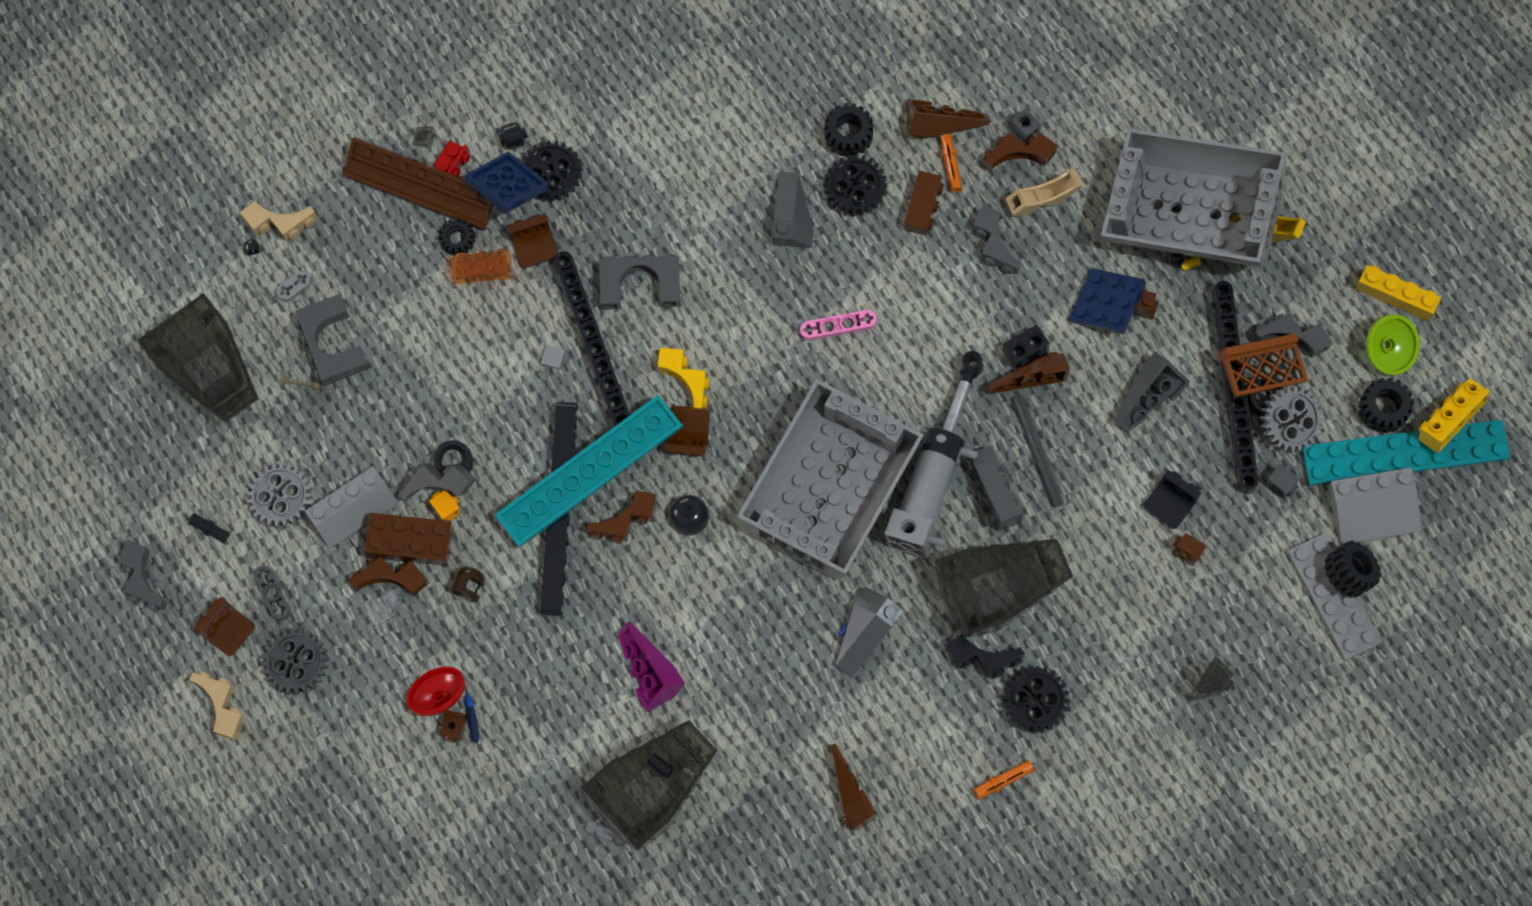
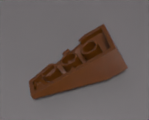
(1043, 371)

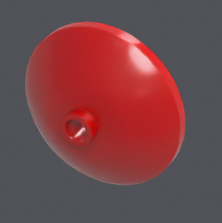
(436, 691)

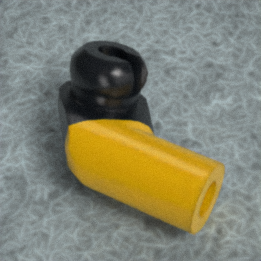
(1184, 264)

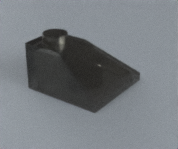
(1214, 681)

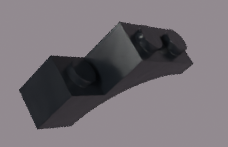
(993, 664)

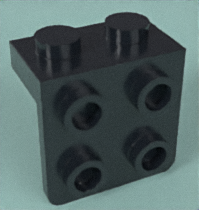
(1172, 499)

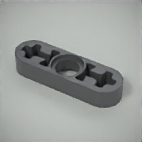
(272, 608)

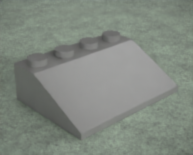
(1375, 506)

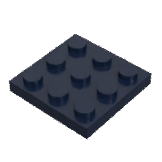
(506, 182)
(1107, 301)

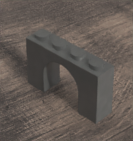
(615, 270)
(312, 321)

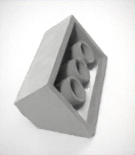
(350, 507)

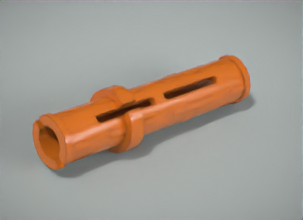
(946, 141)
(1003, 780)

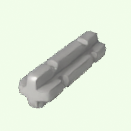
(603, 831)

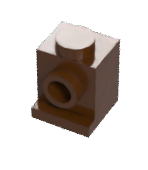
(1147, 305)
(1189, 548)
(459, 720)

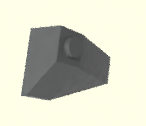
(791, 217)
(1152, 386)
(868, 624)

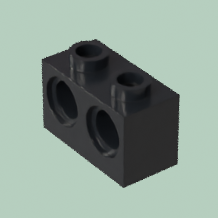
(1022, 343)

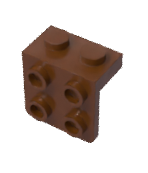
(533, 240)
(694, 434)
(224, 627)

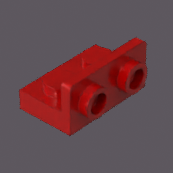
(453, 158)

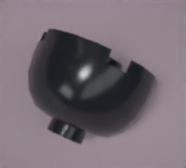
(689, 515)

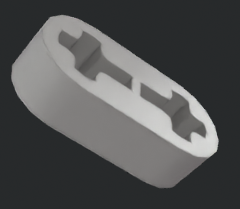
(296, 290)

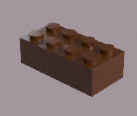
(408, 539)

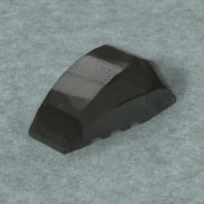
(202, 358)
(999, 582)
(633, 794)

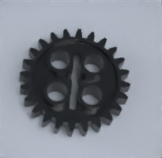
(559, 156)
(870, 193)
(1050, 687)

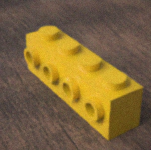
(1398, 293)
(1453, 415)

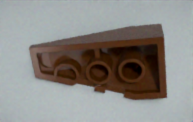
(931, 121)
(855, 803)

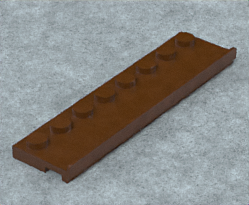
(416, 182)

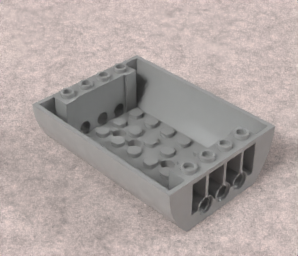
(1201, 180)
(804, 472)

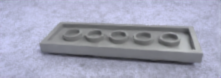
(1342, 615)

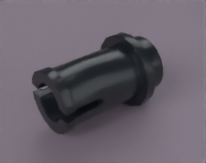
(660, 765)

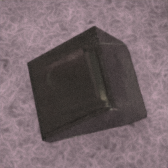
(424, 137)

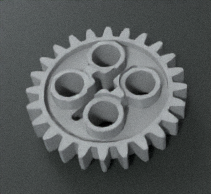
(1285, 402)
(264, 486)

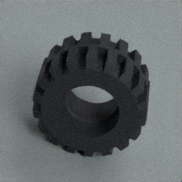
(849, 144)
(1378, 418)
(1352, 569)

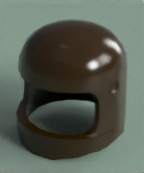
(461, 580)

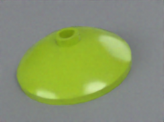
(1401, 344)

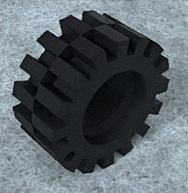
(448, 229)

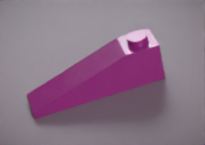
(654, 672)

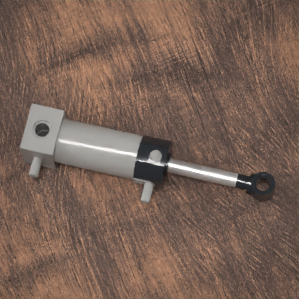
(912, 526)

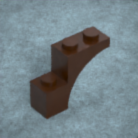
(1009, 147)
(618, 529)
(380, 572)

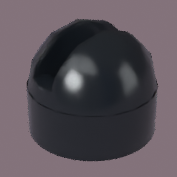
(249, 245)

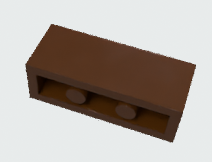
(923, 203)

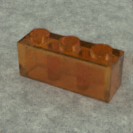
(481, 266)

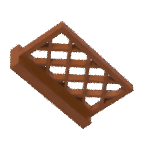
(1255, 350)

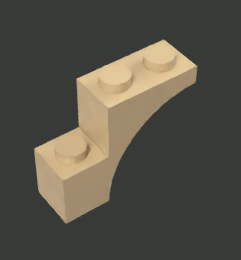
(1051, 193)
(287, 224)
(229, 721)

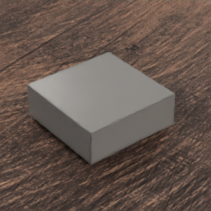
(553, 357)

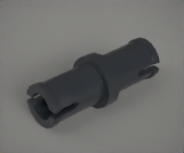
(209, 528)

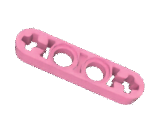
(837, 321)

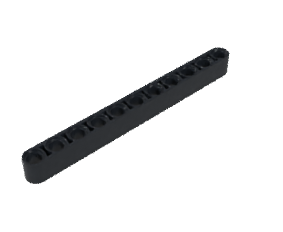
(594, 341)
(1235, 415)
(557, 534)

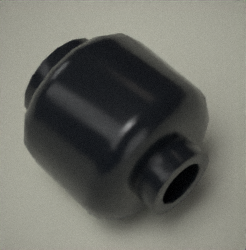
(512, 135)

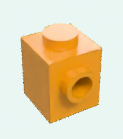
(445, 505)

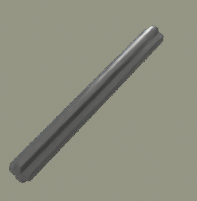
(1038, 451)

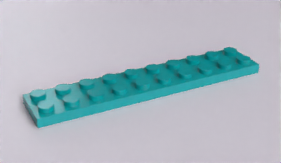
(1371, 455)
(588, 471)

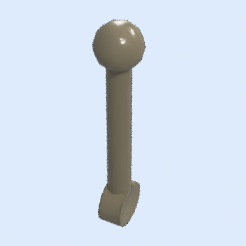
(284, 380)

